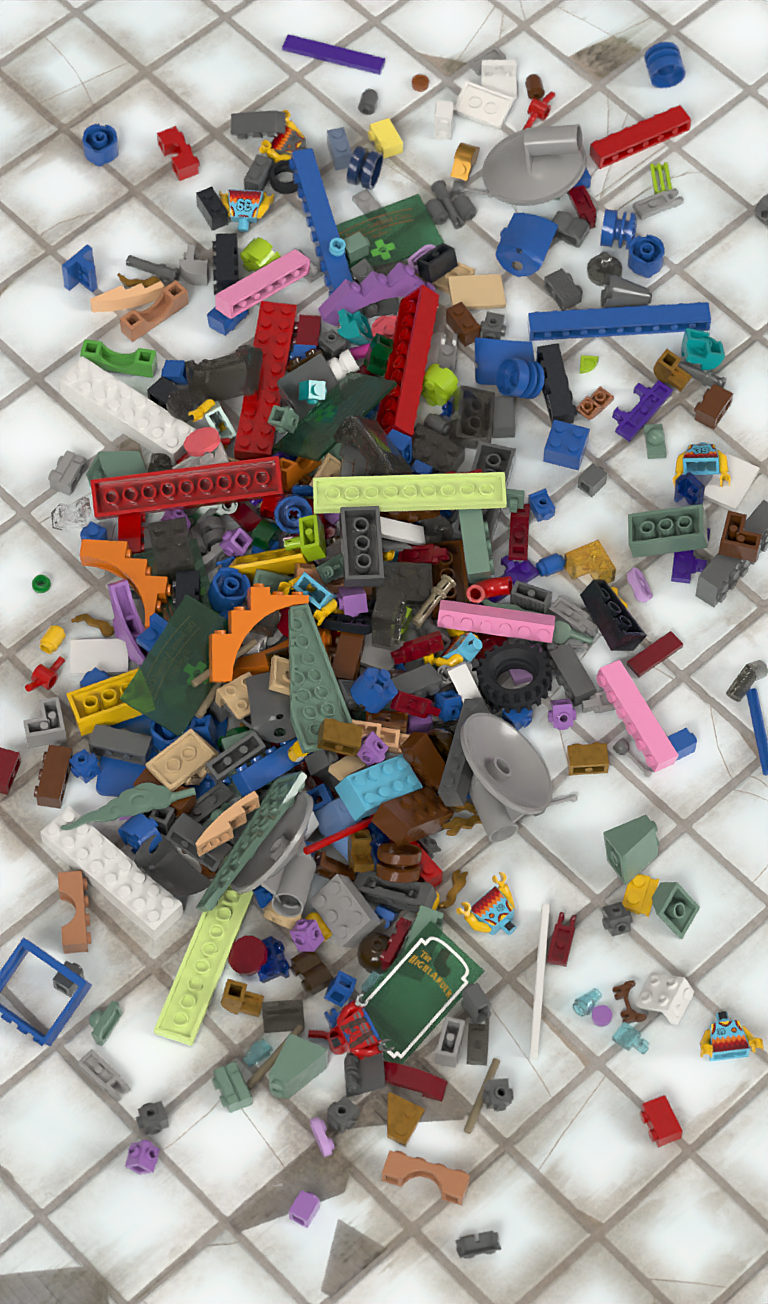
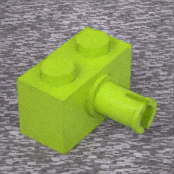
(310, 539)

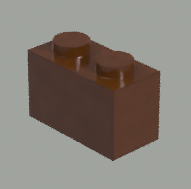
(463, 323)
(713, 406)

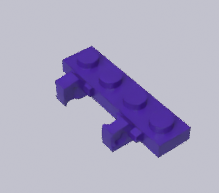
(650, 402)
(686, 564)
(522, 572)

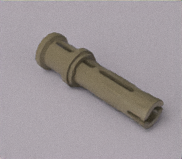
(439, 594)

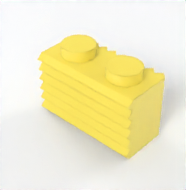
(385, 138)

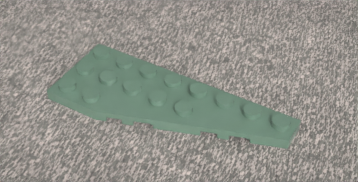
(311, 680)
(272, 807)

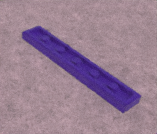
(334, 54)

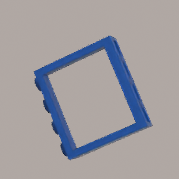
(8, 970)

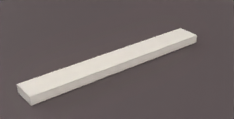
(539, 981)

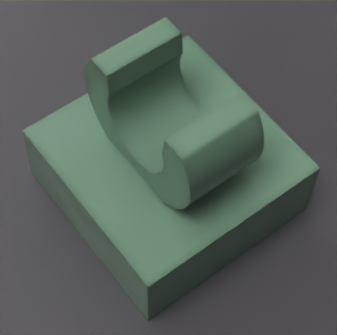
(514, 499)

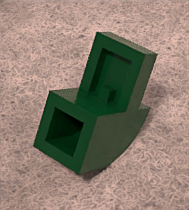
(377, 354)
(265, 535)

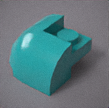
(354, 327)
(702, 349)

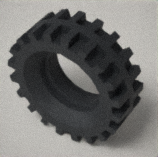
(514, 657)

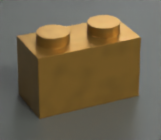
(339, 737)
(587, 758)

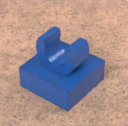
(262, 896)
(387, 914)

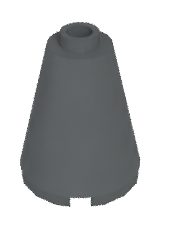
(622, 293)

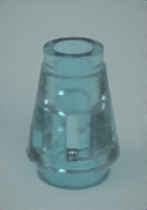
(585, 1004)
(257, 1052)

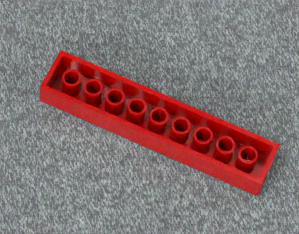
(275, 337)
(408, 360)
(187, 488)

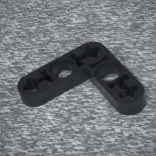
(346, 623)

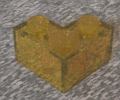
(592, 560)

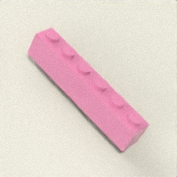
(262, 283)
(496, 621)
(636, 716)

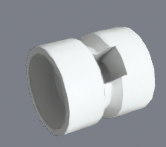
(343, 365)

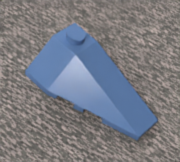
(333, 819)

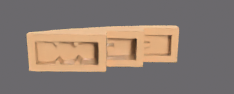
(125, 299)
(389, 736)
(222, 828)

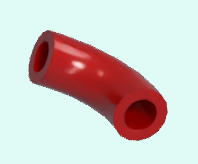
(489, 588)

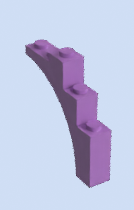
(372, 289)
(126, 620)

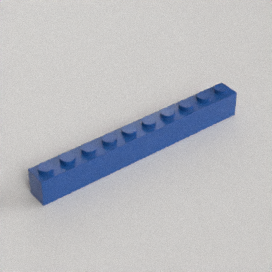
(318, 217)
(618, 321)

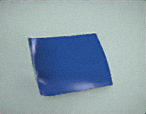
(530, 234)
(491, 352)

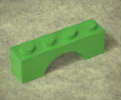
(139, 363)

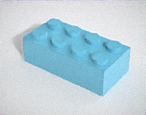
(377, 784)

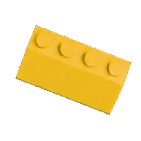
(274, 561)
(101, 703)

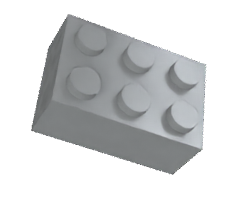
(345, 911)

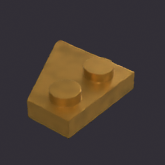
(402, 1118)

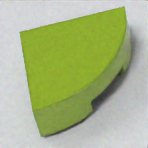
(588, 363)

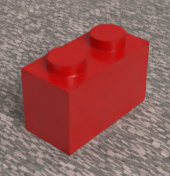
(661, 1121)

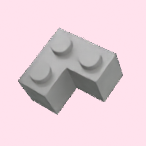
(48, 728)

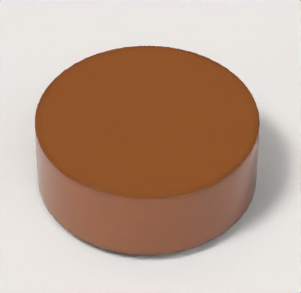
(420, 82)

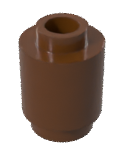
(534, 87)

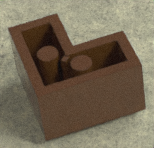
(736, 541)

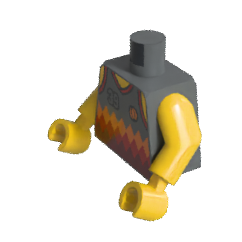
(284, 144)

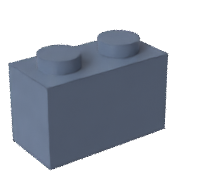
(339, 148)

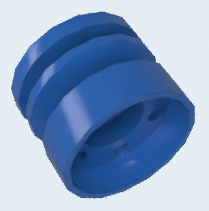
(664, 65)
(617, 229)
(520, 378)

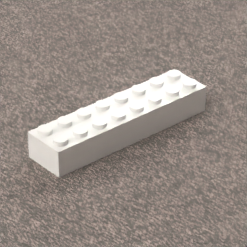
(125, 409)
(113, 874)

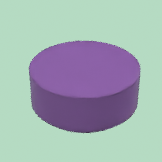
(601, 1015)

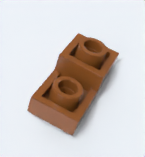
(595, 404)

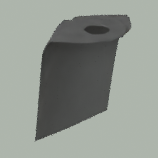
(288, 385)
(265, 706)
(170, 869)

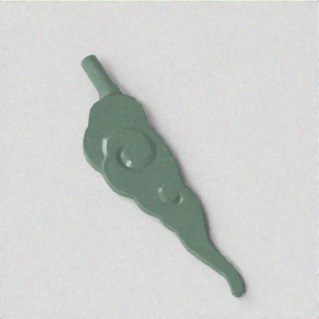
(562, 630)
(132, 802)

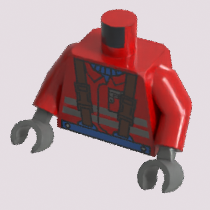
(357, 1032)

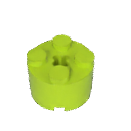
(258, 255)
(438, 385)

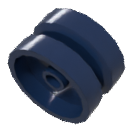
(364, 167)

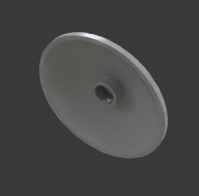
(535, 165)
(506, 777)
(281, 862)

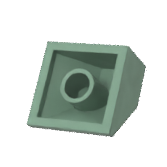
(674, 907)

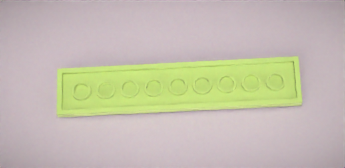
(411, 492)
(202, 968)

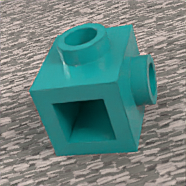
(312, 391)

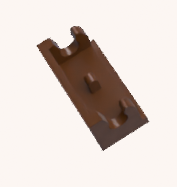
(390, 720)
(329, 867)

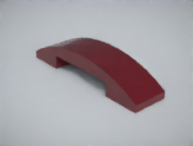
(519, 534)
(415, 1080)

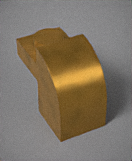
(464, 159)
(667, 370)
(360, 851)
(237, 999)

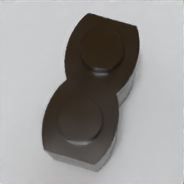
(311, 971)

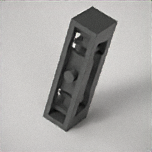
(394, 893)

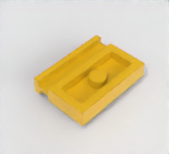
(639, 894)

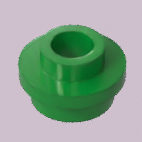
(41, 579)

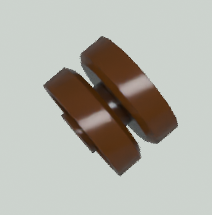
(398, 863)

